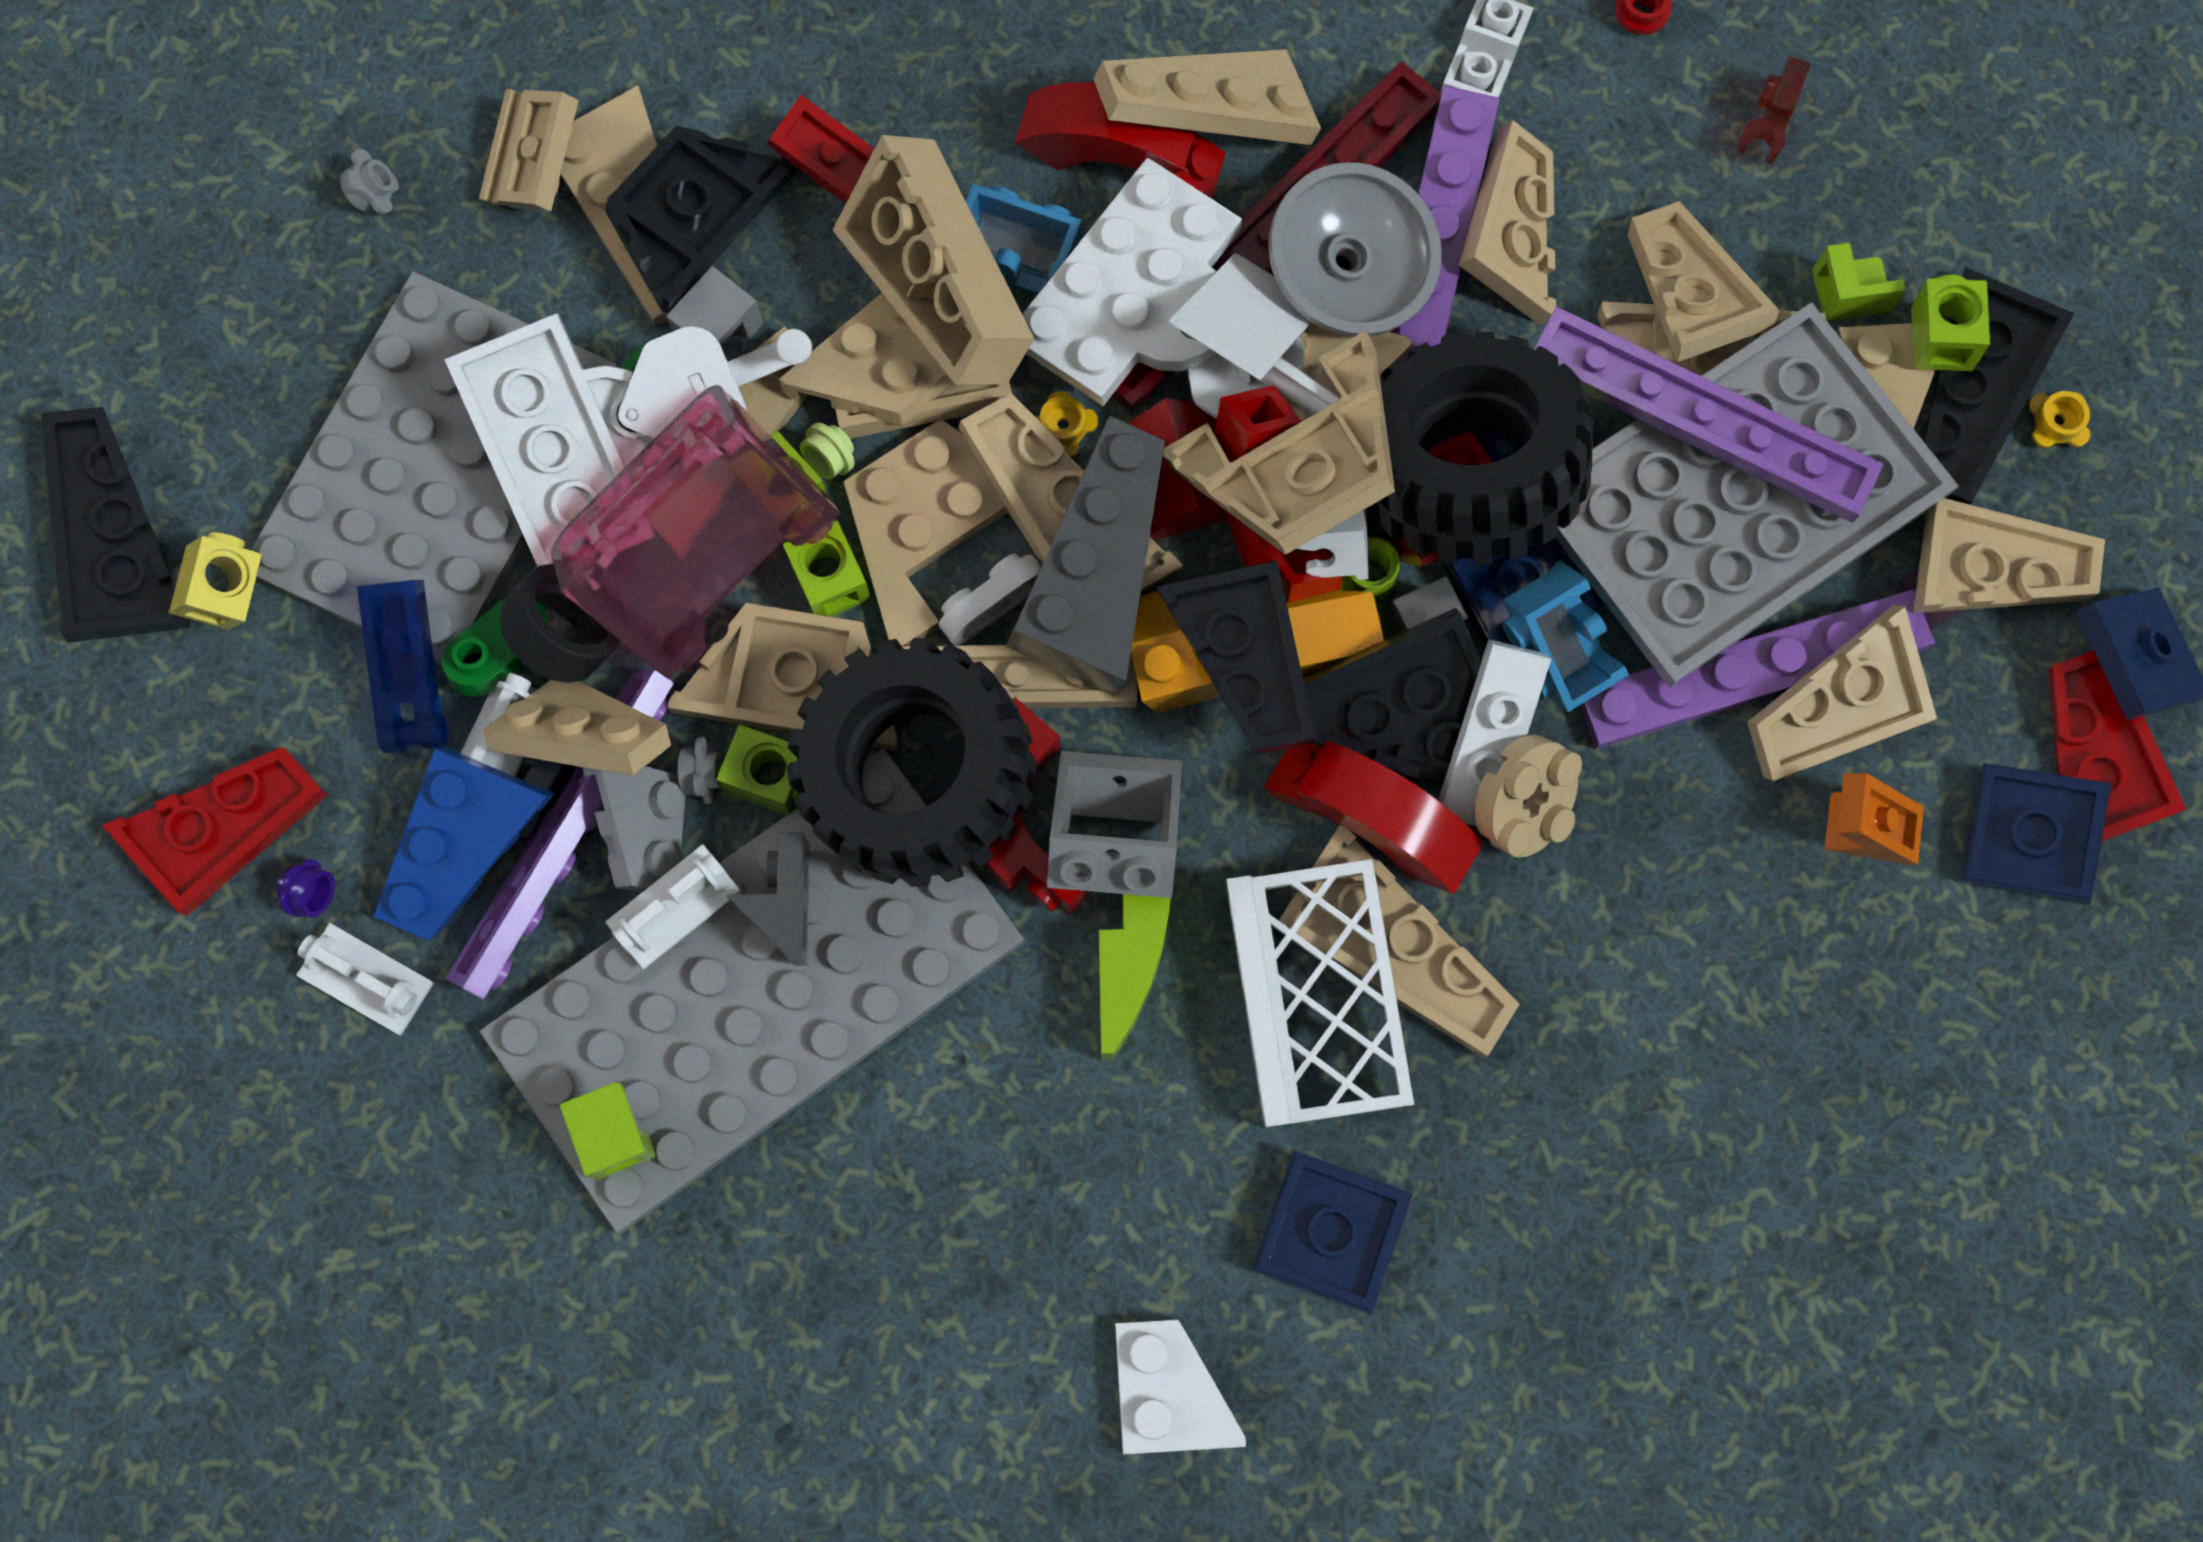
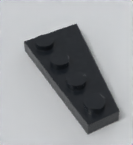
(1980, 407)
(104, 545)

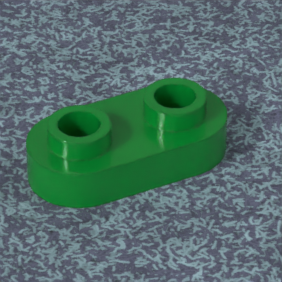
(496, 659)

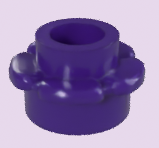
(305, 889)

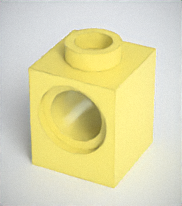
(201, 602)

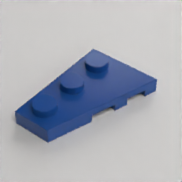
(452, 839)

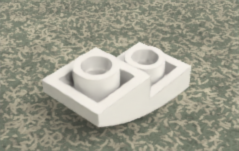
(1488, 46)

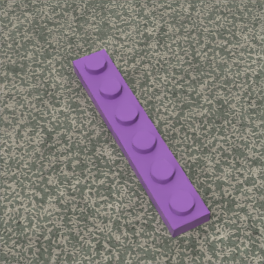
(1450, 192)
(1712, 417)
(1737, 676)
(545, 858)

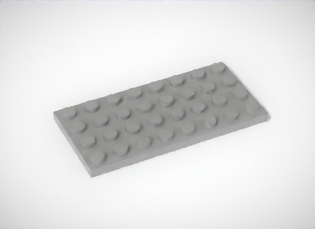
(727, 1028)

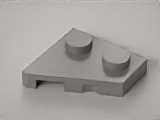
(640, 824)

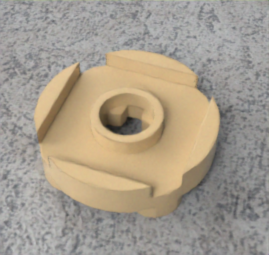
(1548, 780)

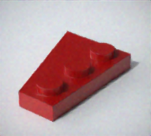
(2103, 746)
(211, 833)

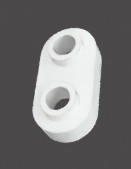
(973, 611)

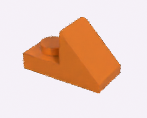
(1874, 821)

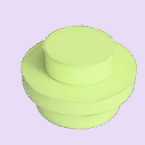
(828, 450)

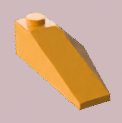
(1323, 629)

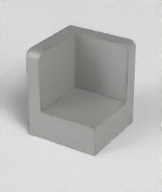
(717, 307)

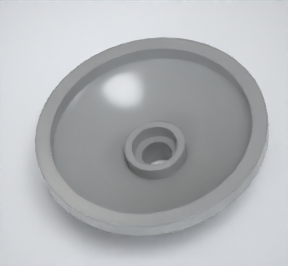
(1372, 223)

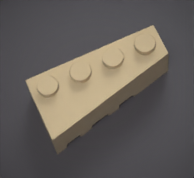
(932, 261)

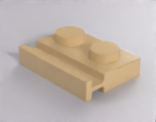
(529, 149)

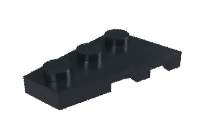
(1248, 650)

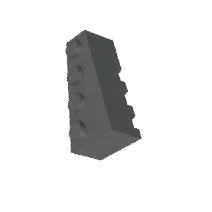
(1092, 576)

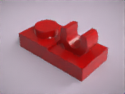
(821, 148)

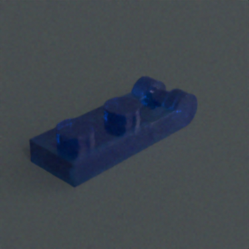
(401, 665)

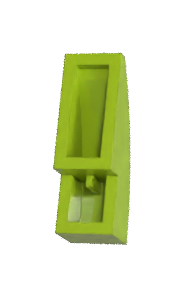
(1128, 967)

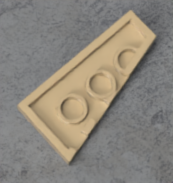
(598, 158)
(1038, 478)

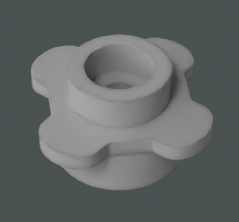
(368, 183)
(699, 770)

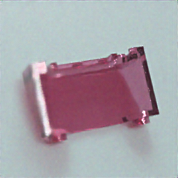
(686, 529)

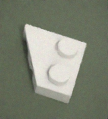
(1168, 1393)

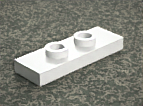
(1495, 716)

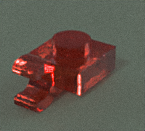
(1779, 100)

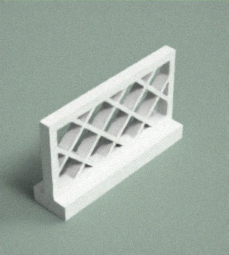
(1265, 1002)

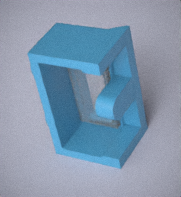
(1024, 237)
(1555, 621)

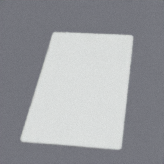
(1242, 317)

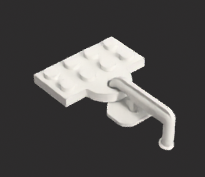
(1127, 281)
(558, 425)

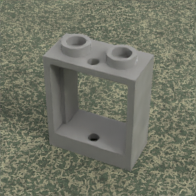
(1088, 789)

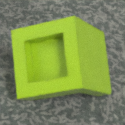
(1853, 286)
(606, 1132)

